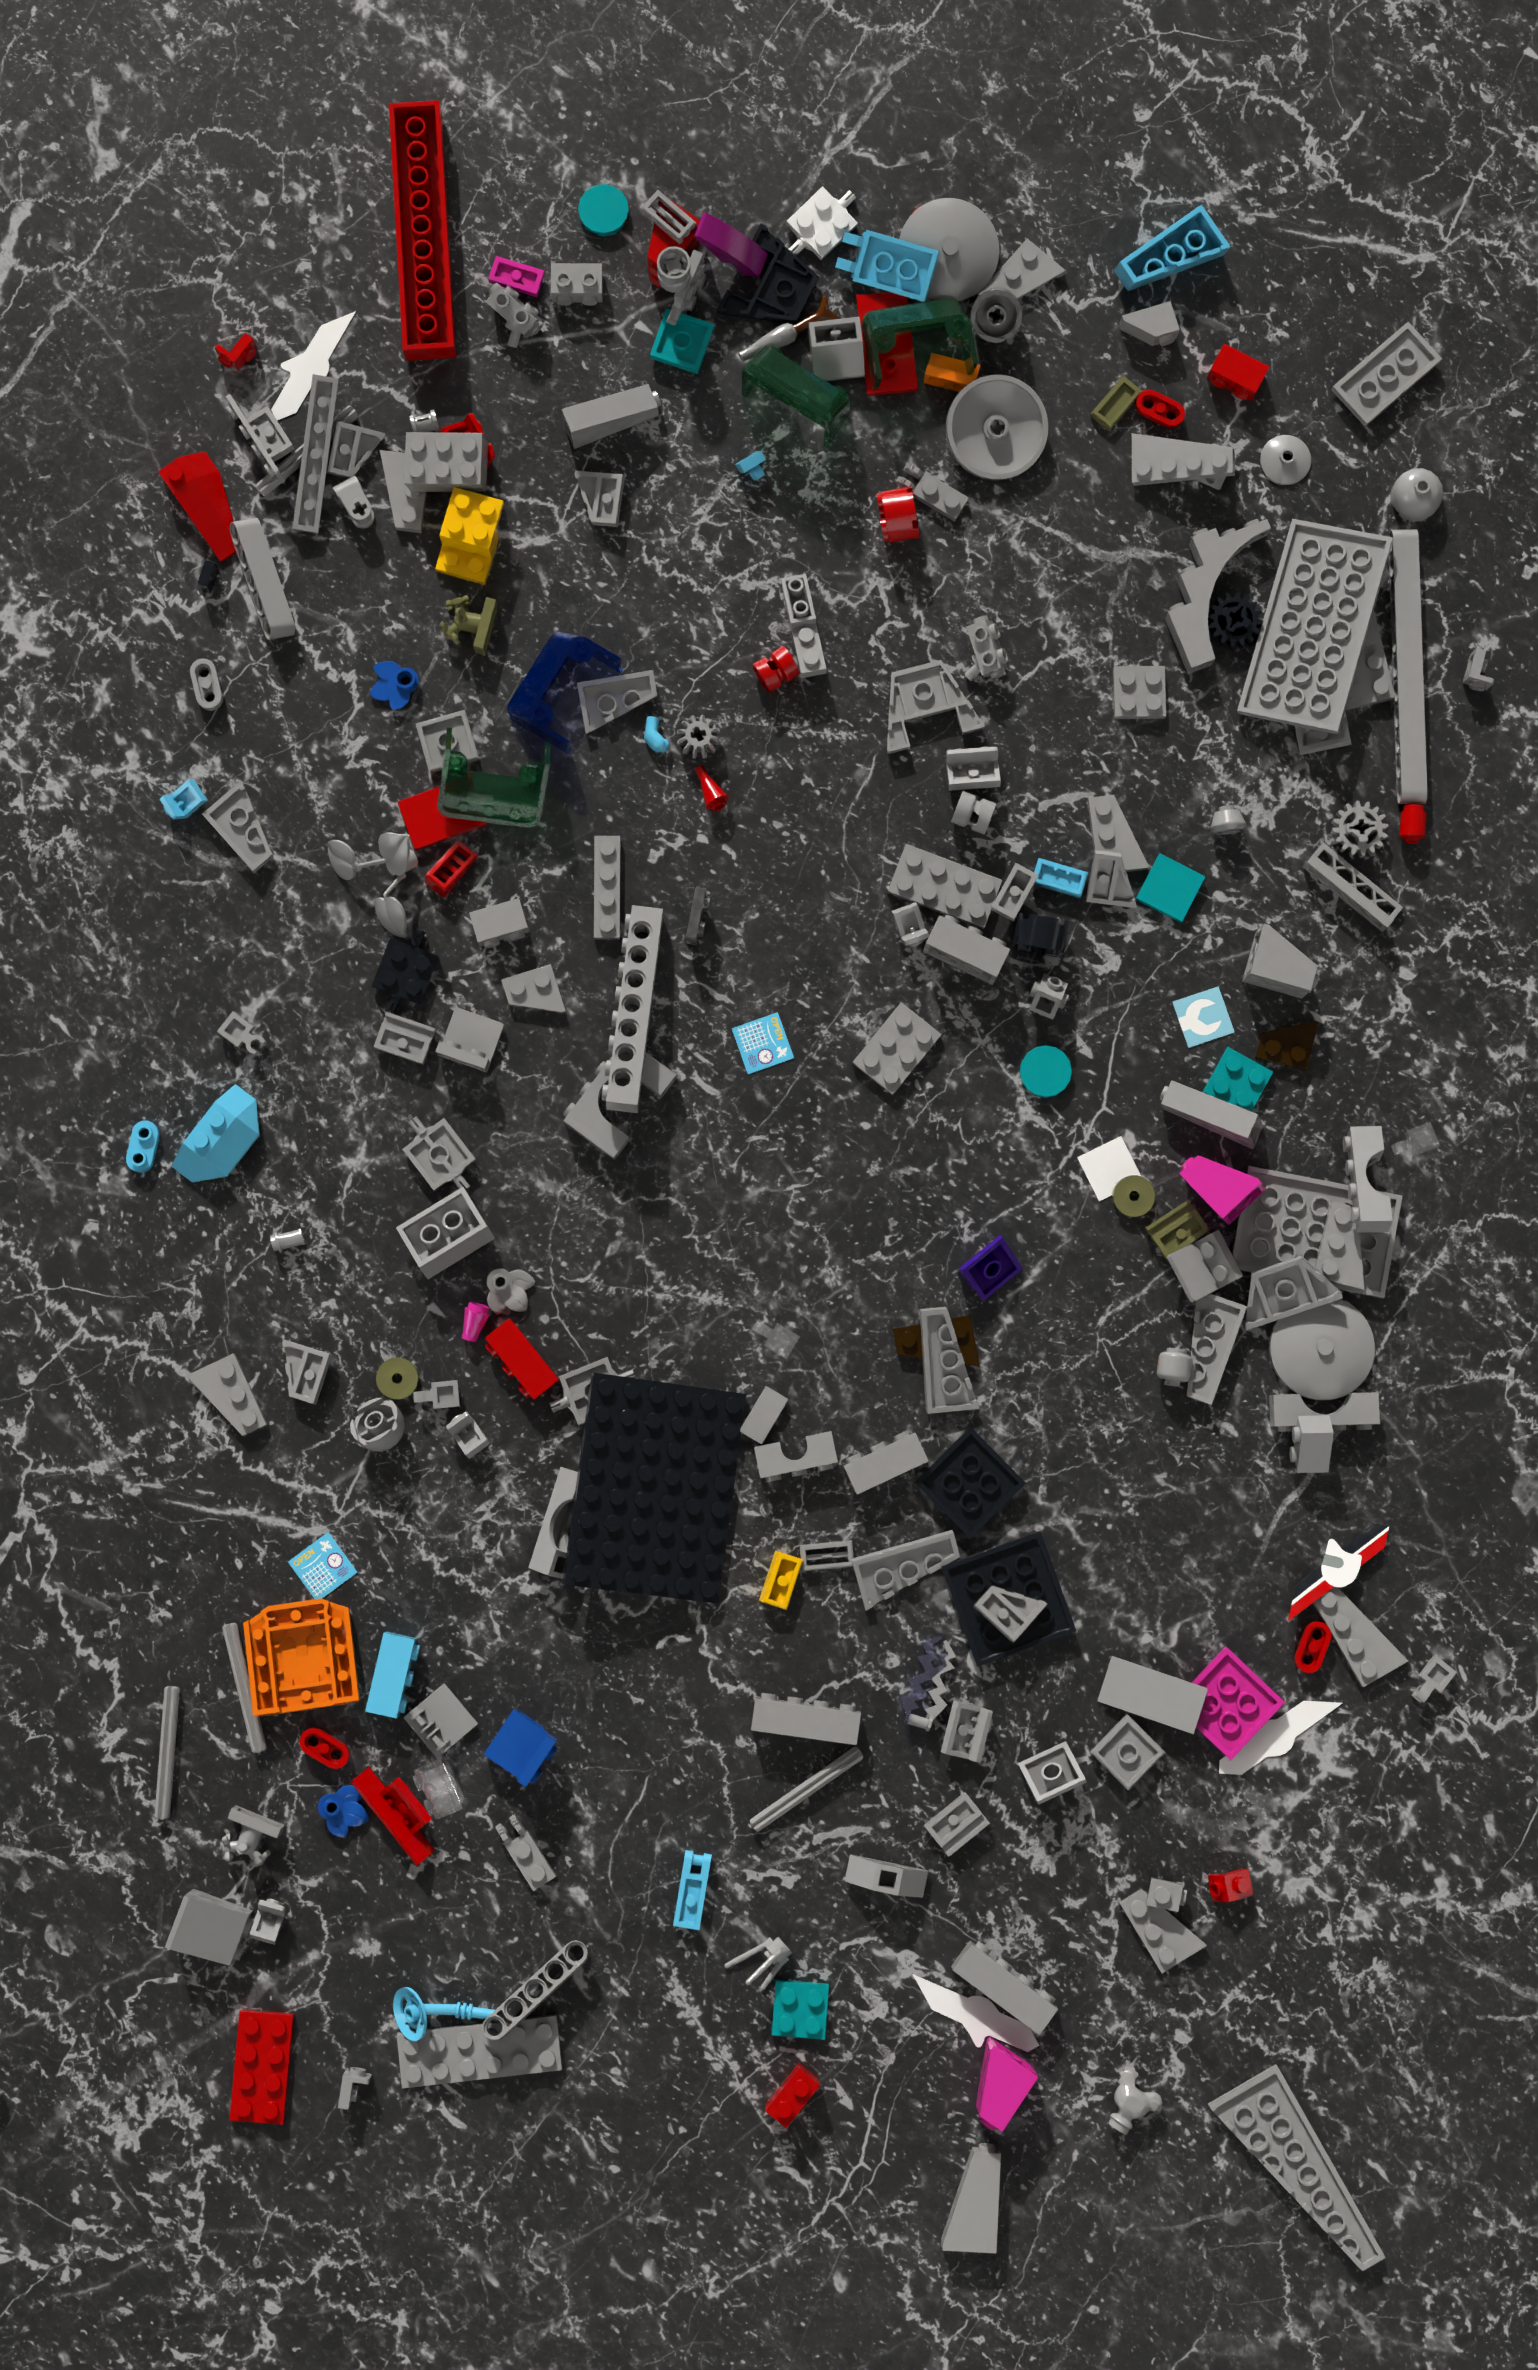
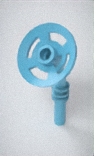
(417, 2011)

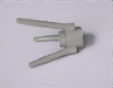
(776, 1953)

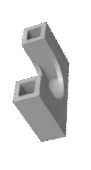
(586, 1115)

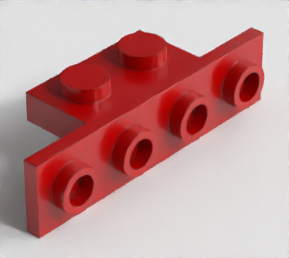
(397, 1811)

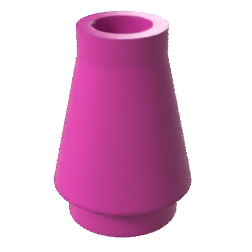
(474, 1320)

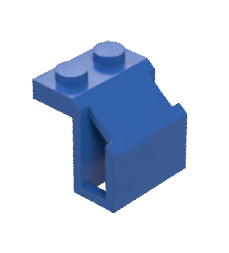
(522, 1747)

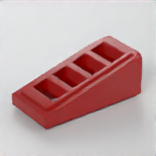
(431, 877)

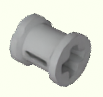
(425, 423)

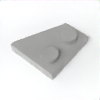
(602, 496)
(1109, 881)
(534, 990)
(305, 1370)
(1008, 1611)

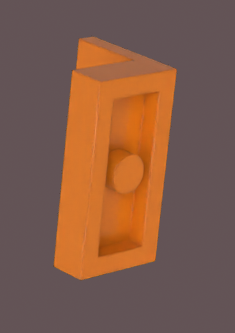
(948, 373)

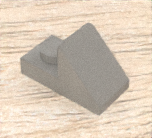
(1014, 892)

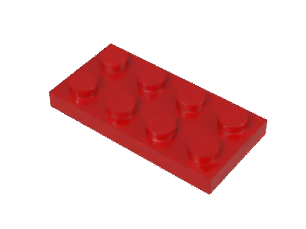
(261, 2067)

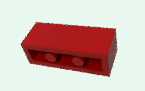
(521, 1360)

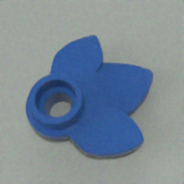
(391, 686)
(346, 1813)

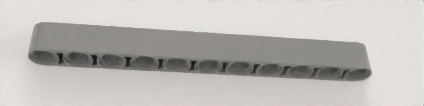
(1407, 667)

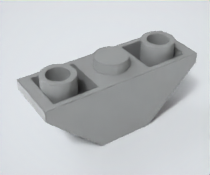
(886, 1876)

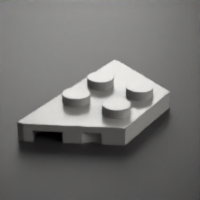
(1287, 1290)

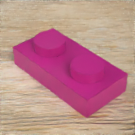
(517, 276)

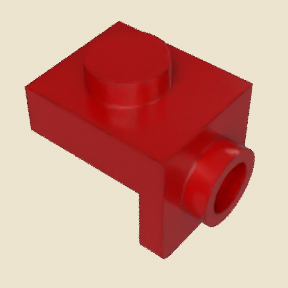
(242, 352)
(1230, 1886)

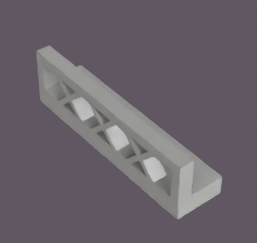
(1349, 892)

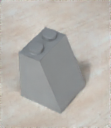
(1279, 965)
(210, 1928)

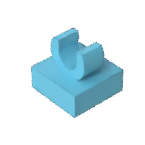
(752, 465)

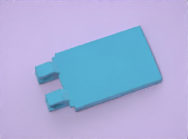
(891, 264)

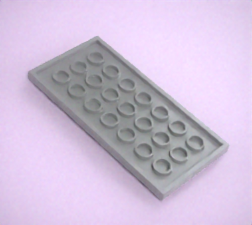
(1315, 626)

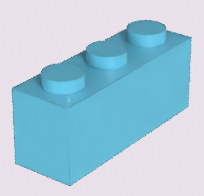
(392, 1675)

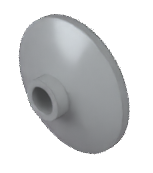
(1280, 470)

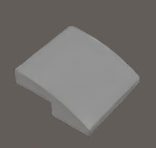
(1314, 740)

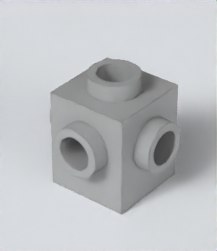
(1048, 996)

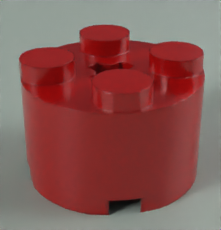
(899, 514)

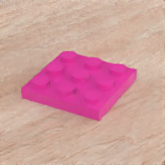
(1235, 1703)

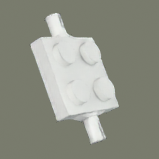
(821, 223)

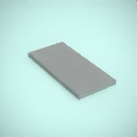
(1152, 1695)

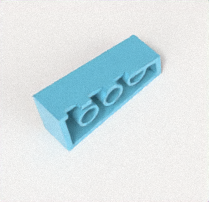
(1177, 248)

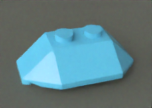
(219, 1137)

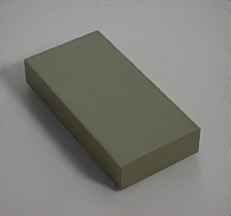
(1116, 403)

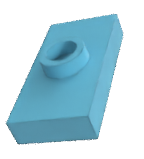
(1060, 878)

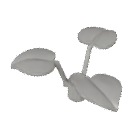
(398, 859)

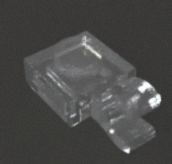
(1418, 1140)
(778, 1339)

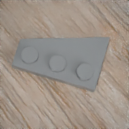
(406, 505)
(239, 826)
(1113, 833)
(1340, 1248)
(230, 1393)
(1160, 1932)

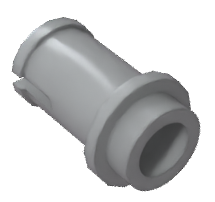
(287, 1240)

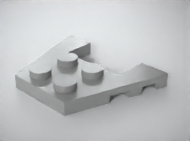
(923, 693)

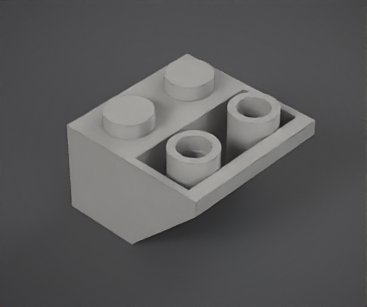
(837, 349)

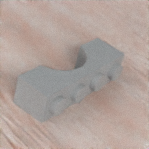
(1371, 1209)
(1357, 1410)
(552, 1541)

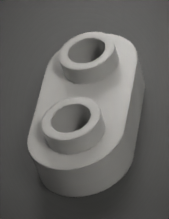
(206, 685)

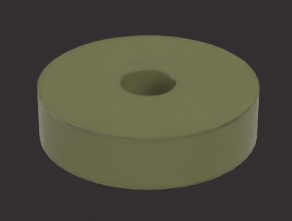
(1145, 1193)
(409, 1381)

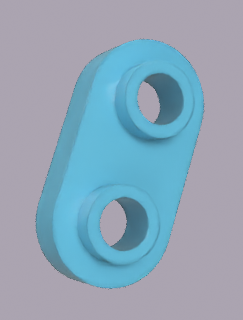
(144, 1146)

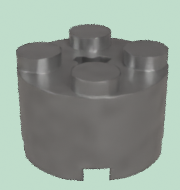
(983, 322)

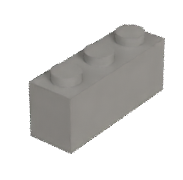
(885, 1462)

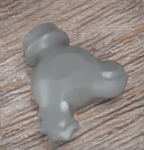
(1131, 2101)

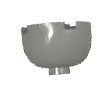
(1416, 494)
(378, 1425)

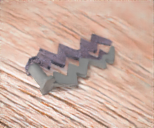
(929, 1674)

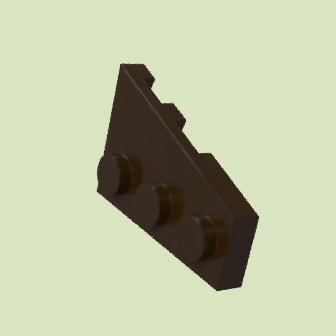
(909, 1341)

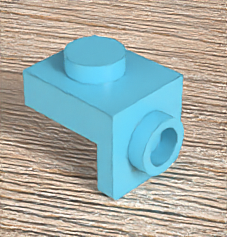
(183, 800)

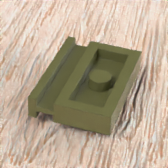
(1177, 1229)

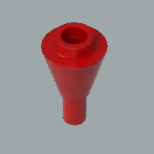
(714, 796)

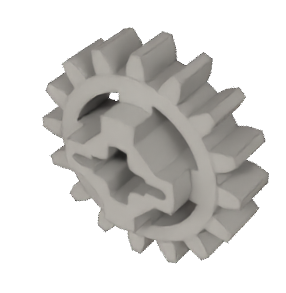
(1358, 818)

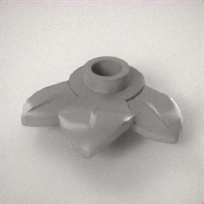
(511, 1293)

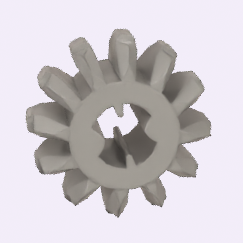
(705, 730)

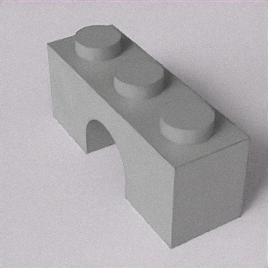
(819, 1454)

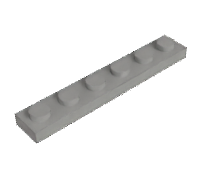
(315, 454)

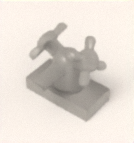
(251, 1833)

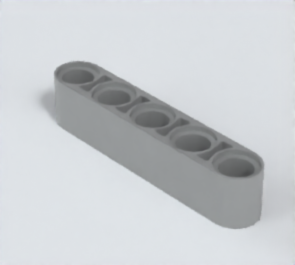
(262, 578)
(522, 1994)

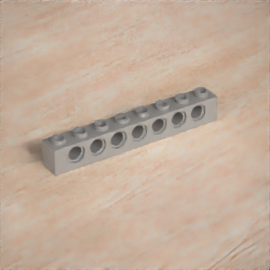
(627, 1097)

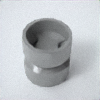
(674, 269)
(966, 806)

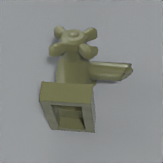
(471, 622)

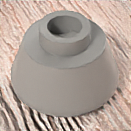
(1227, 821)

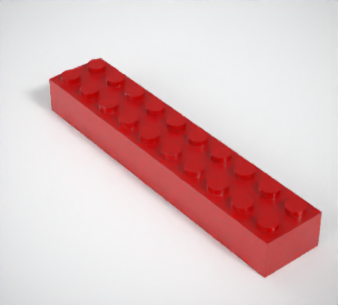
(422, 230)

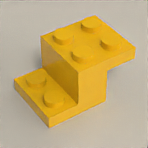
(469, 535)

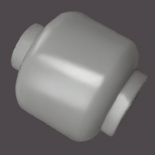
(1174, 1366)

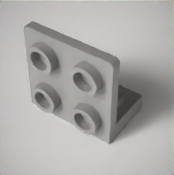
(470, 1039)
(1204, 1266)

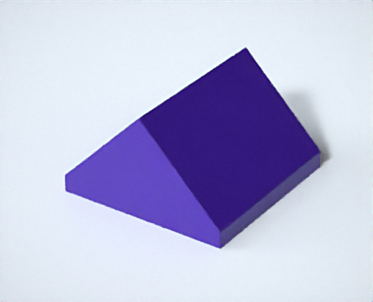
(990, 1268)

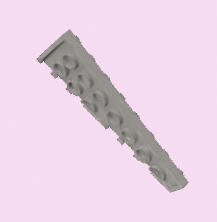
(1280, 2136)

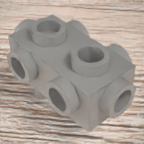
(519, 317)
(988, 656)

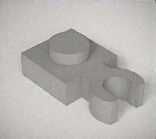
(239, 1031)

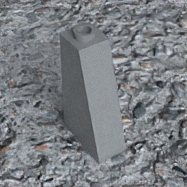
(609, 414)
(1212, 1113)
(974, 2213)

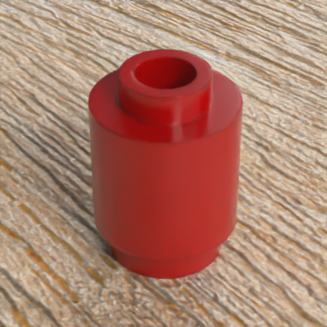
(1412, 823)

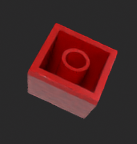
(661, 241)

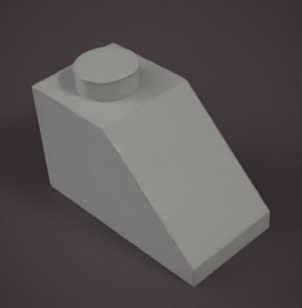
(1152, 325)

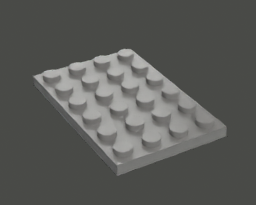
(1290, 1224)

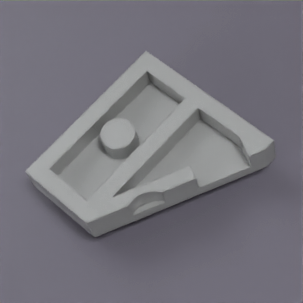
(351, 448)

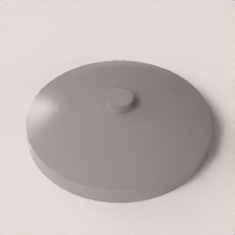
(966, 246)
(996, 427)
(1322, 1350)

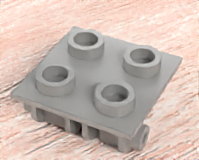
(440, 1720)

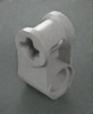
(354, 500)

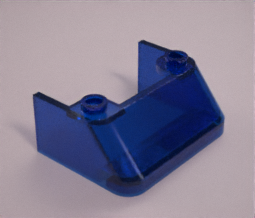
(527, 703)

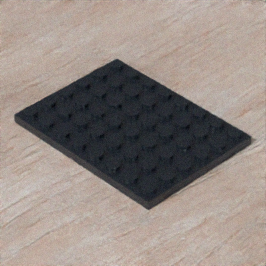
(654, 1488)

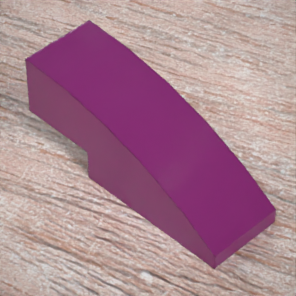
(731, 245)

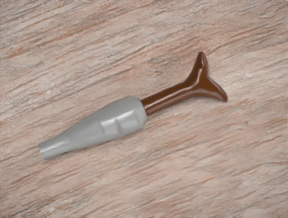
(787, 332)

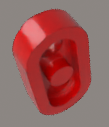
(1160, 408)
(1314, 1647)
(325, 1748)

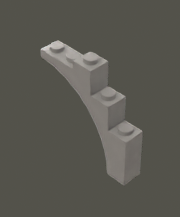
(1190, 621)

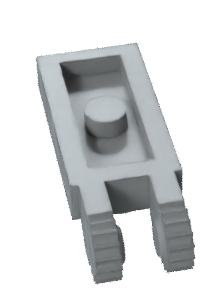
(934, 492)
(526, 1855)

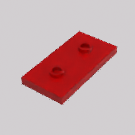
(897, 365)

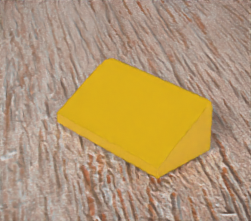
(780, 1580)

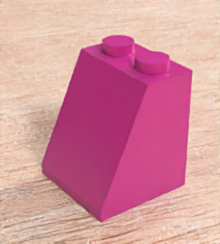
(1222, 1187)
(1002, 2085)

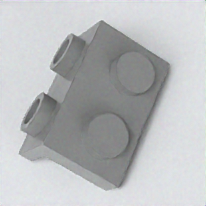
(972, 768)
(967, 1731)

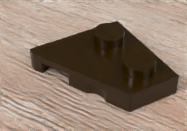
(1288, 1045)

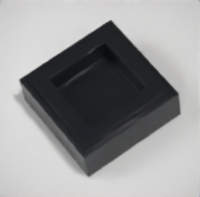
(208, 576)

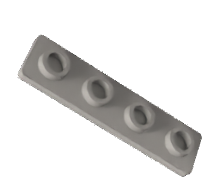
(267, 435)

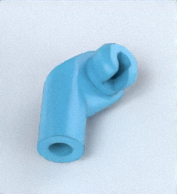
(653, 738)

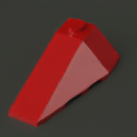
(201, 494)

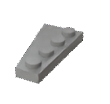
(1360, 1642)

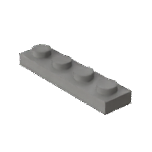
(607, 887)

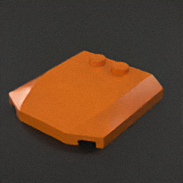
(301, 1657)

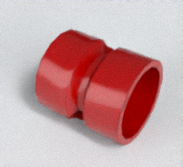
(776, 669)

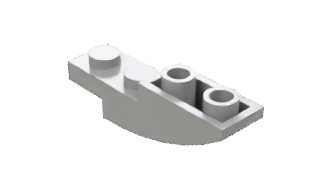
(803, 626)

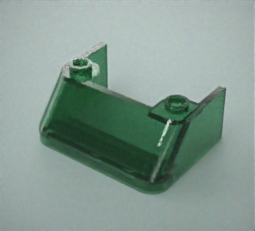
(883, 325)
(798, 389)
(492, 796)

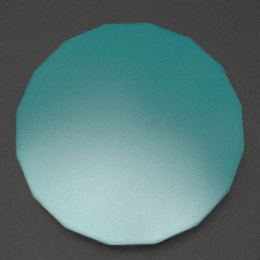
(603, 210)
(1045, 1071)

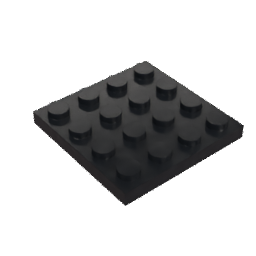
(1017, 1567)

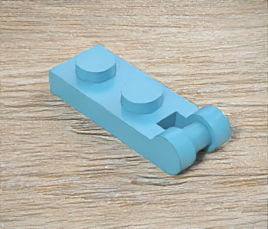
(692, 1891)

